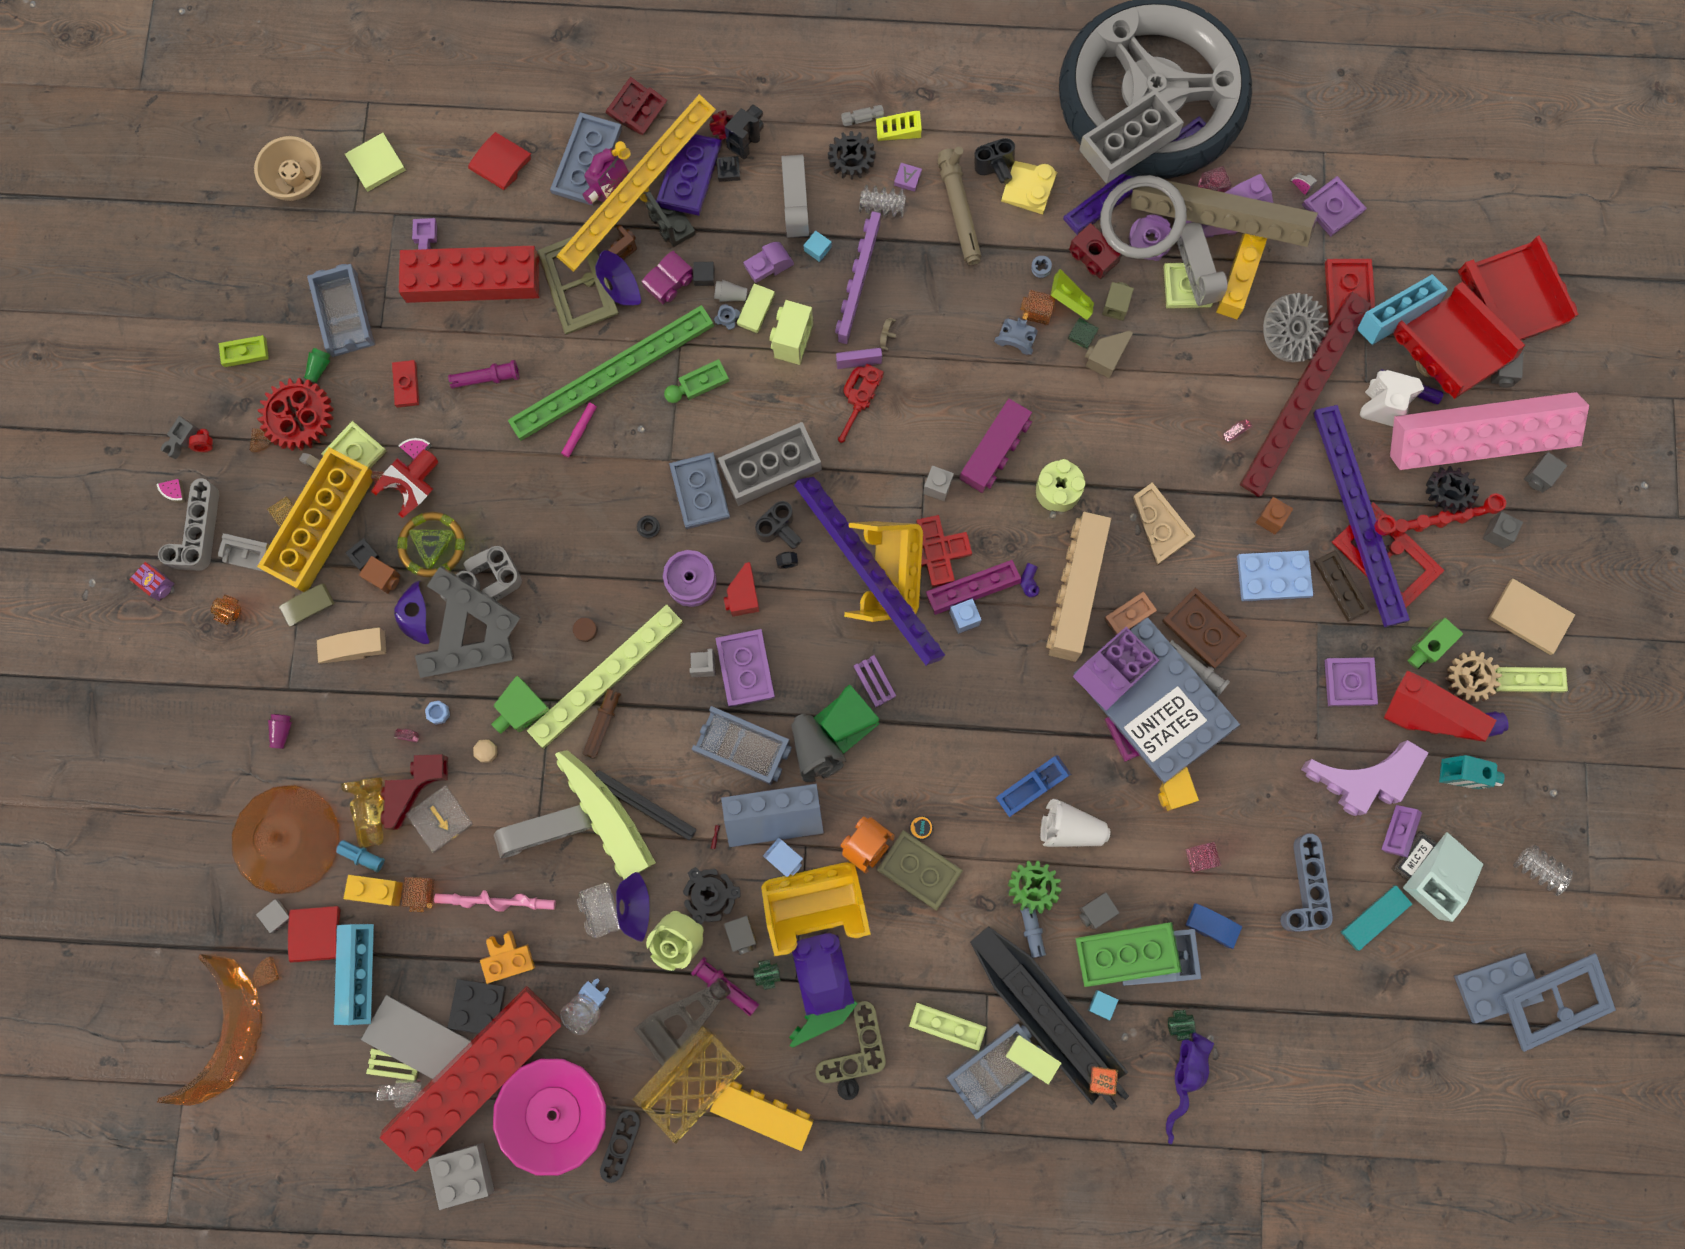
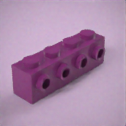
(996, 445)

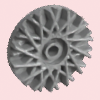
(1294, 327)

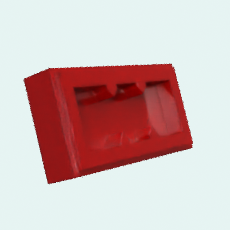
(405, 383)

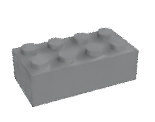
(1131, 136)
(770, 463)

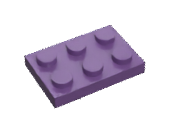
(745, 668)

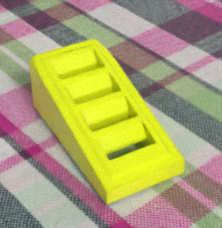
(898, 119)

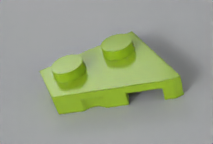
(1071, 295)

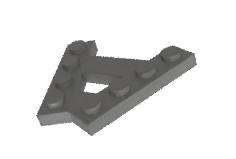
(461, 600)

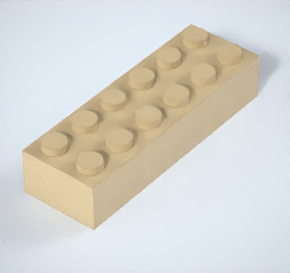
(1080, 584)

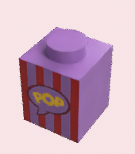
(152, 581)

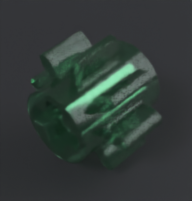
(766, 974)
(1181, 1025)

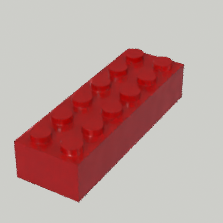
(469, 274)

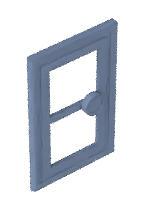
(1568, 1020)

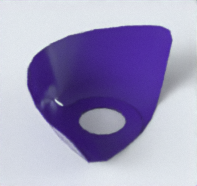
(624, 285)
(412, 626)
(635, 916)

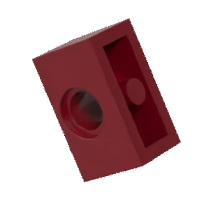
(1092, 239)

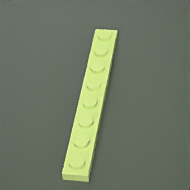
(604, 676)

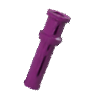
(494, 373)
(709, 974)

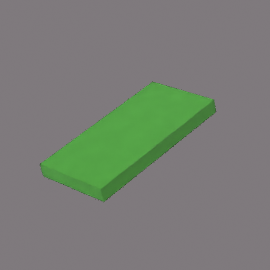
(1128, 954)

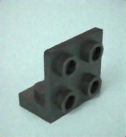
(672, 224)

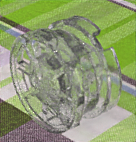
(581, 1013)

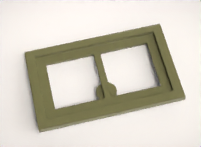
(589, 279)

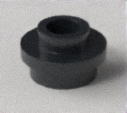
(645, 521)

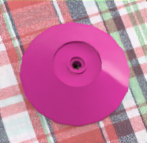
(524, 1123)

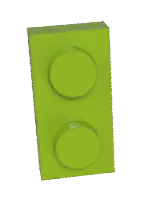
(243, 351)

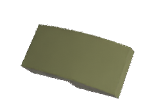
(306, 604)

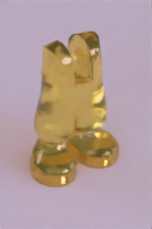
(366, 810)

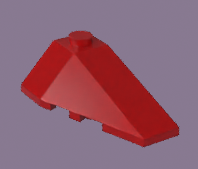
(1427, 707)

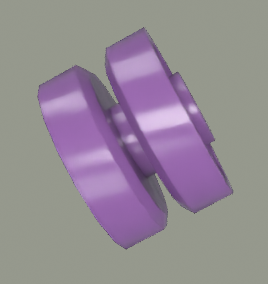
(678, 572)

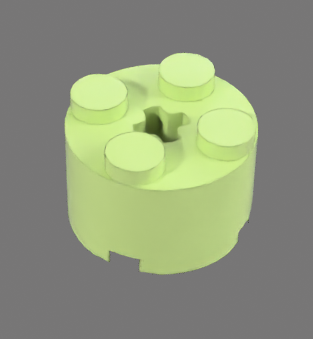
(1060, 498)
(675, 941)

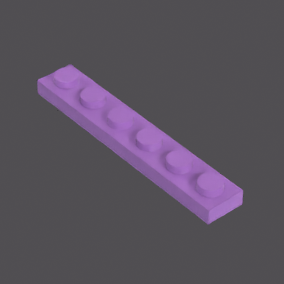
(860, 269)

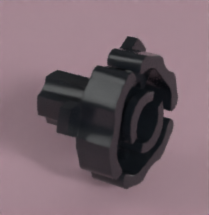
(714, 903)

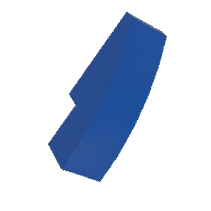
(1033, 785)

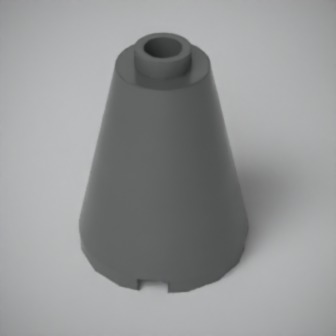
(815, 749)

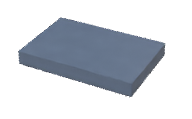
(699, 490)

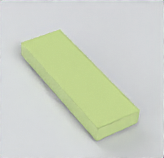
(1531, 679)
(947, 1026)

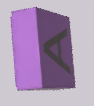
(907, 177)

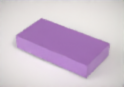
(859, 358)

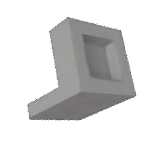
(703, 664)

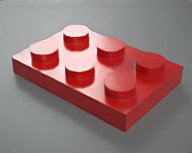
(1346, 277)

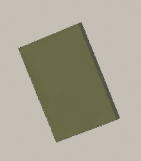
(919, 870)

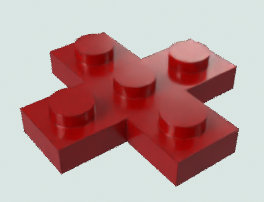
(939, 550)

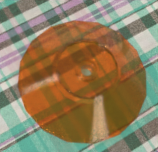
(307, 843)

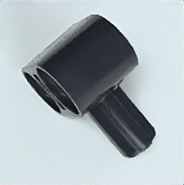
(995, 158)
(779, 526)

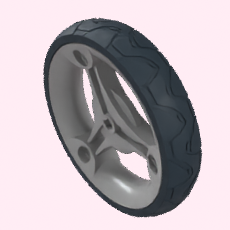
(1114, 34)

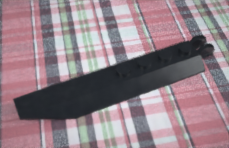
(1046, 1013)

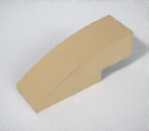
(351, 645)

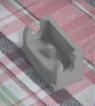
(242, 551)

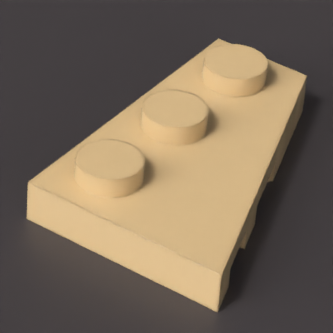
(1161, 523)

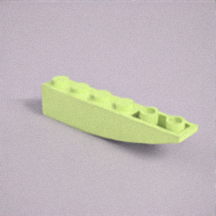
(608, 817)

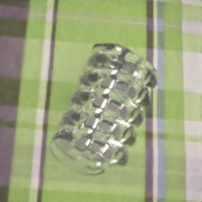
(882, 201)
(1545, 867)

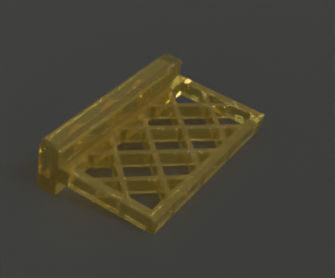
(673, 1069)

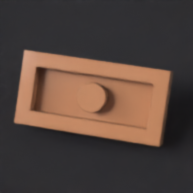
(1130, 613)

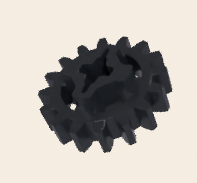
(848, 147)
(1452, 489)

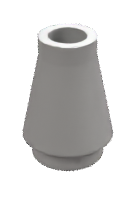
(728, 291)

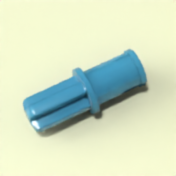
(360, 856)

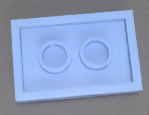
(1275, 575)

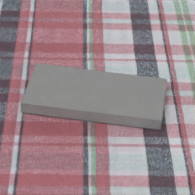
(413, 1037)

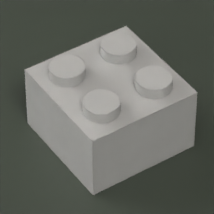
(461, 1176)

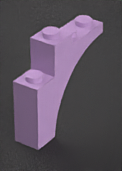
(1359, 787)

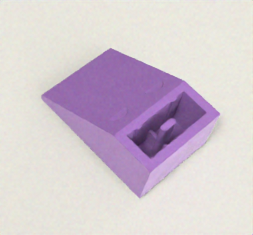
(1115, 668)

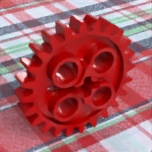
(314, 405)

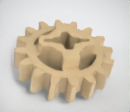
(1463, 673)

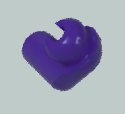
(1027, 581)

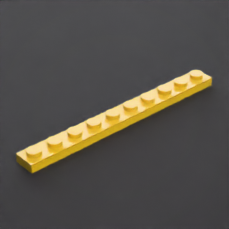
(635, 183)

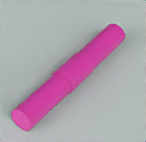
(578, 430)

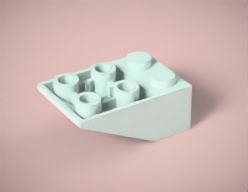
(1445, 879)

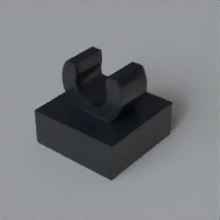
(728, 169)

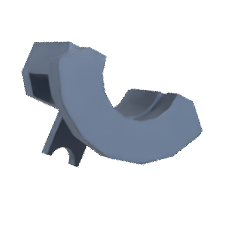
(1017, 335)

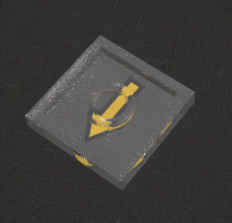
(439, 819)

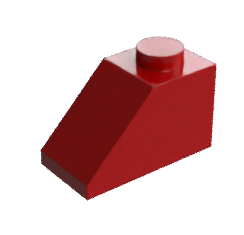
(742, 593)

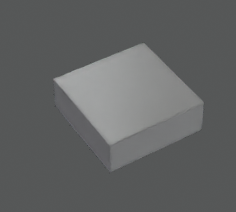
(273, 916)

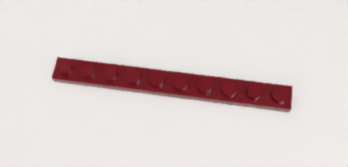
(1305, 394)

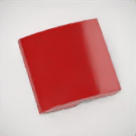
(499, 161)
(313, 934)

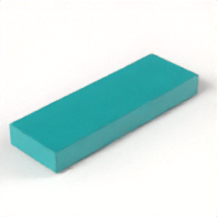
(1376, 918)

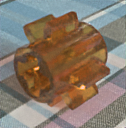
(225, 609)

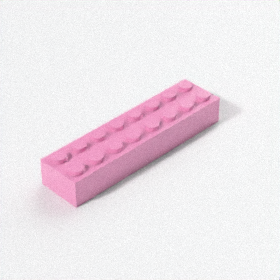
(1488, 431)

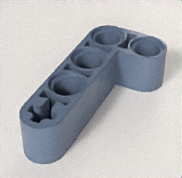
(1306, 883)

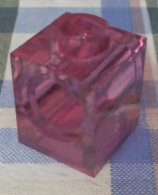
(1203, 857)

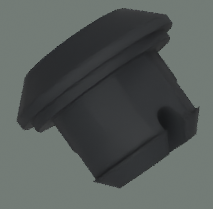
(848, 1089)

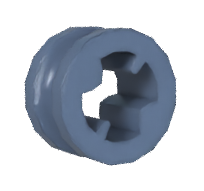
(1039, 260)

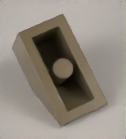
(1107, 353)

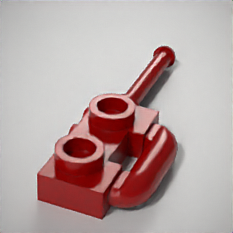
(860, 398)

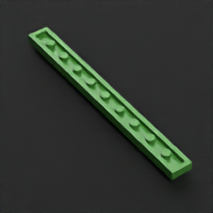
(610, 373)

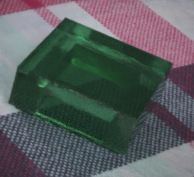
(1083, 333)

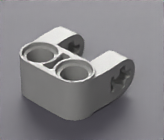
(485, 560)

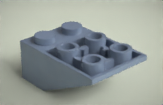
(1188, 959)

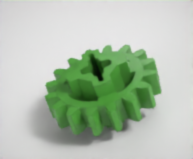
(1034, 877)

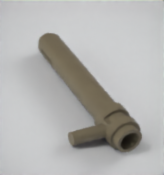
(952, 176)

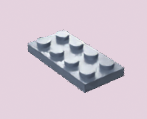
(588, 138)

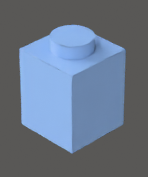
(965, 616)
(783, 858)

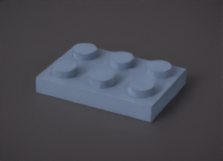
(1484, 986)

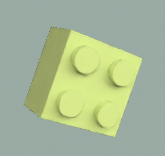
(791, 332)

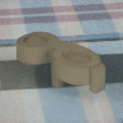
(885, 332)

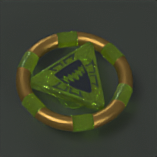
(430, 543)

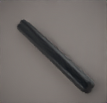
(647, 807)

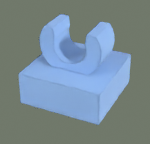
(591, 991)

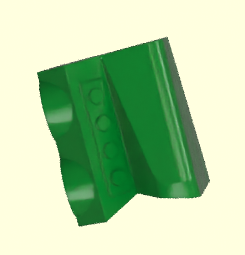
(847, 719)

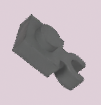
(179, 437)

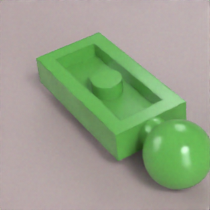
(697, 382)

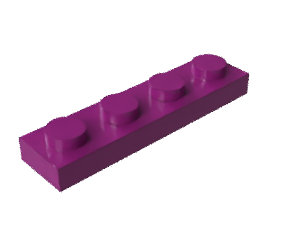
(973, 586)

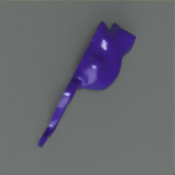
(1190, 1075)

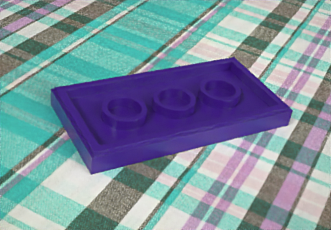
(689, 175)

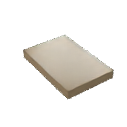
(1531, 616)

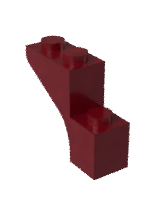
(402, 794)

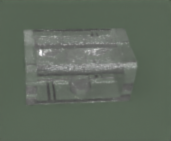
(599, 910)

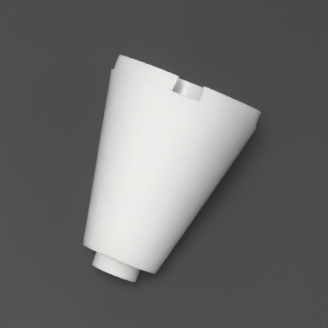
(1071, 827)

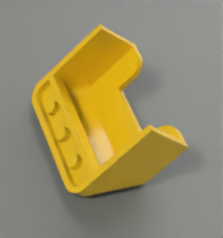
(813, 903)

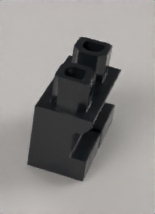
(743, 130)

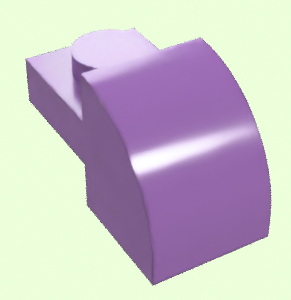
(770, 260)

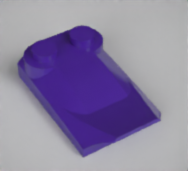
(822, 974)

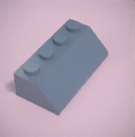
(772, 815)

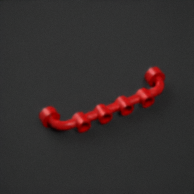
(1386, 524)

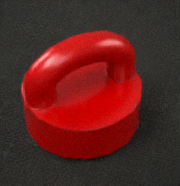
(201, 441)

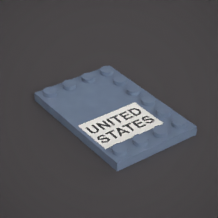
(1170, 710)

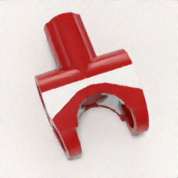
(408, 480)

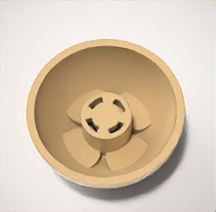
(288, 168)

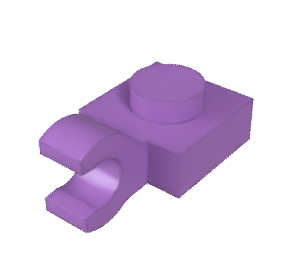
(424, 232)

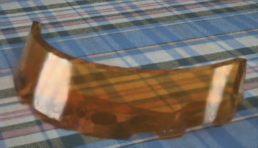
(238, 1036)

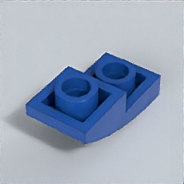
(1213, 925)

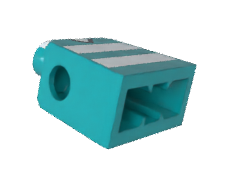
(1470, 772)

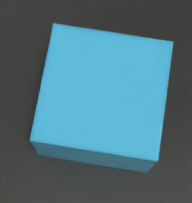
(817, 246)
(1103, 1005)

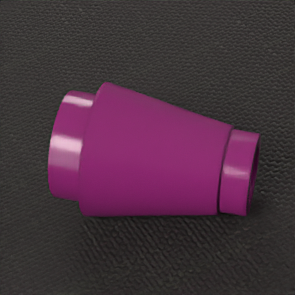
(279, 728)

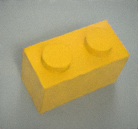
(373, 890)

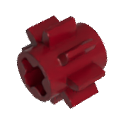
(718, 123)

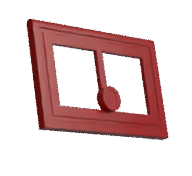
(1401, 543)

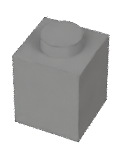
(938, 483)

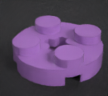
(1145, 226)

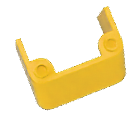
(900, 556)

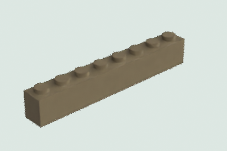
(1231, 212)

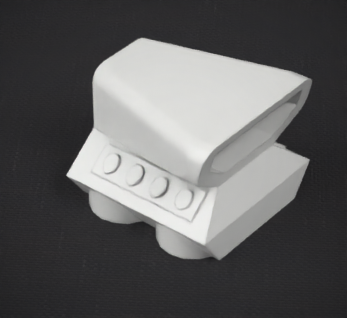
(1390, 396)

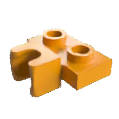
(505, 959)

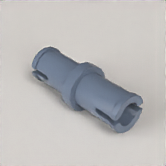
(1033, 933)

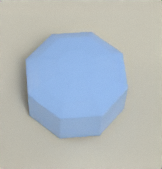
(437, 712)

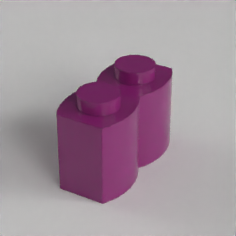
(668, 277)

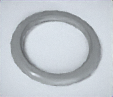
(1155, 250)

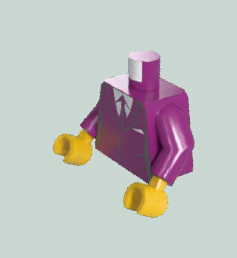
(606, 173)

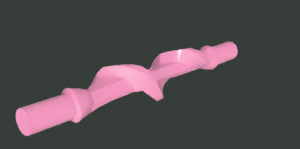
(497, 904)

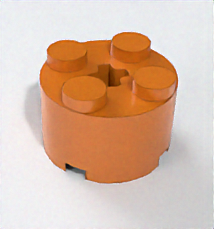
(866, 844)

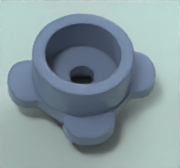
(723, 312)

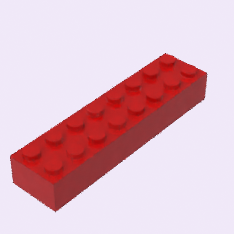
(470, 1079)

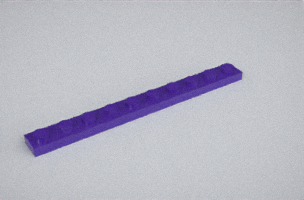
(1361, 516)
(870, 571)

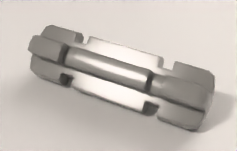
(862, 115)

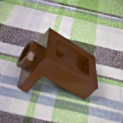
(626, 245)

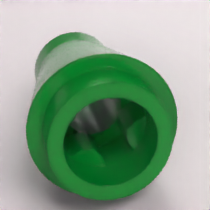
(316, 364)

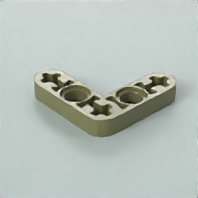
(862, 1057)

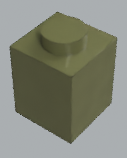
(1117, 300)

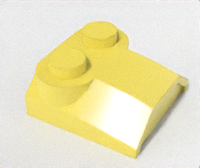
(1029, 186)

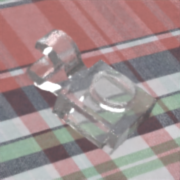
(402, 1092)

